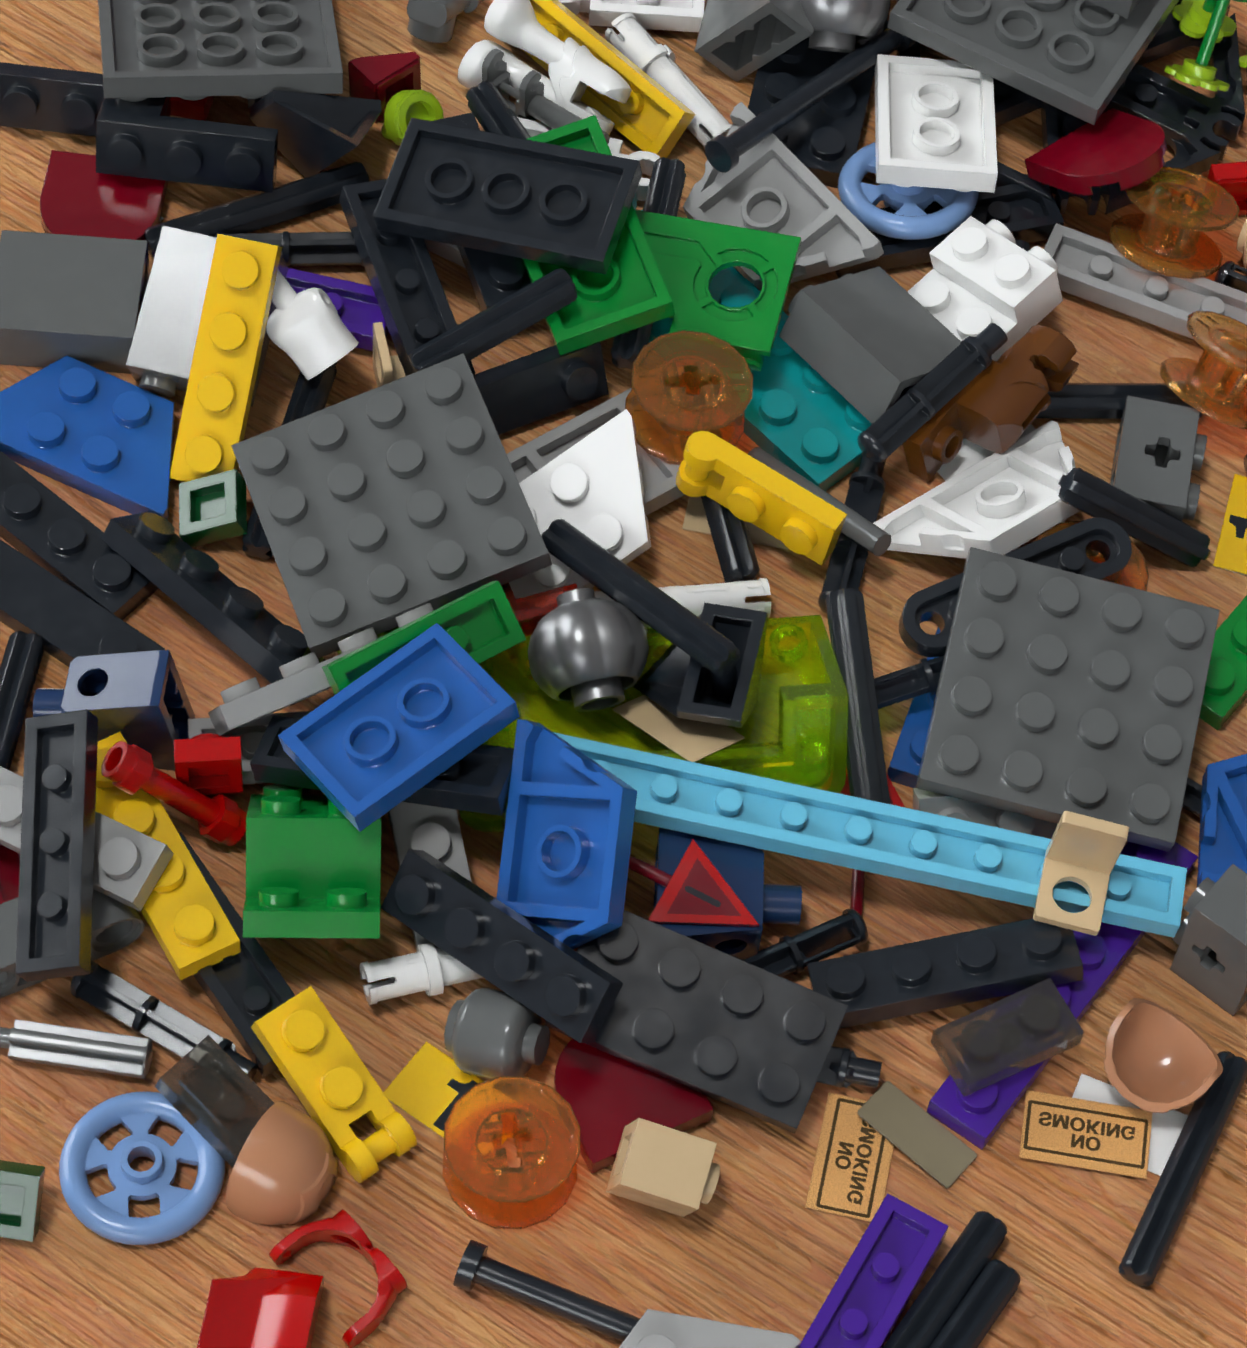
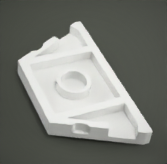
(598, 493)
(989, 504)

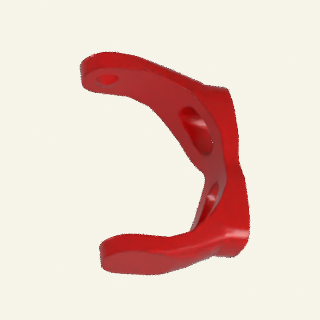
(345, 1231)

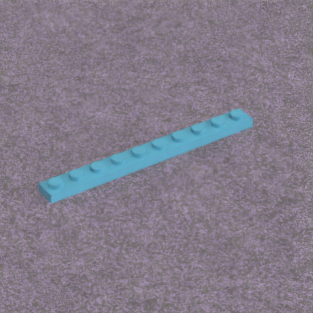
(877, 837)

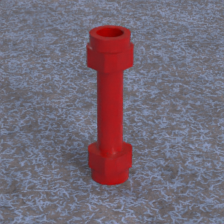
(133, 769)

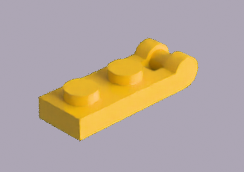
(759, 496)
(333, 1083)

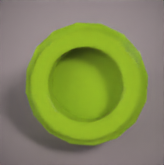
(408, 105)

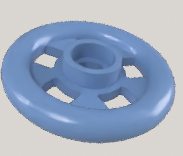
(910, 220)
(109, 1213)

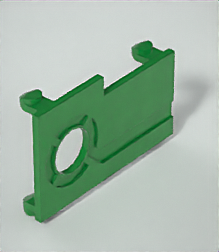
(695, 251)

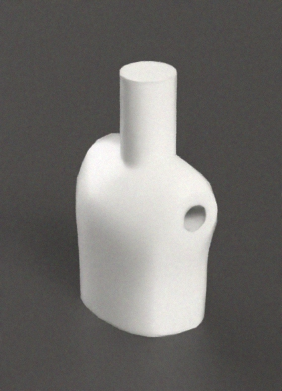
(308, 328)

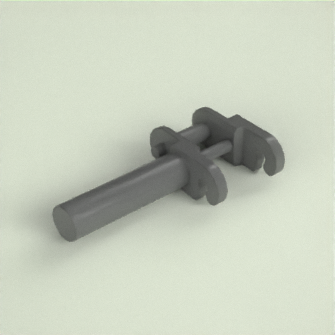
(530, 96)

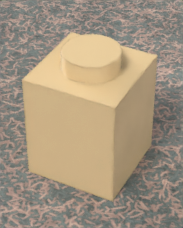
(664, 1168)

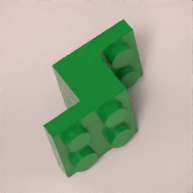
(309, 869)

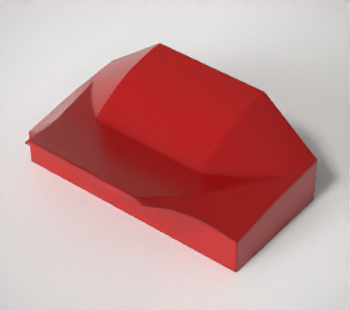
(262, 1310)

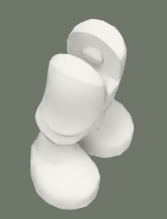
(570, 65)

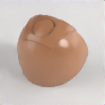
(1158, 1058)
(282, 1169)

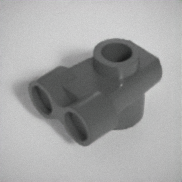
(436, 19)

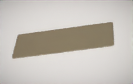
(917, 1134)

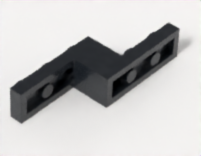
(139, 135)

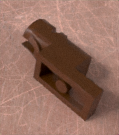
(996, 403)

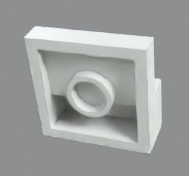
(986, 280)

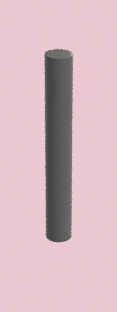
(855, 525)

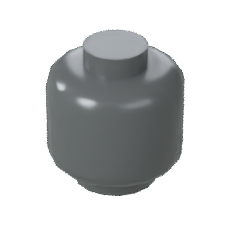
(495, 1035)

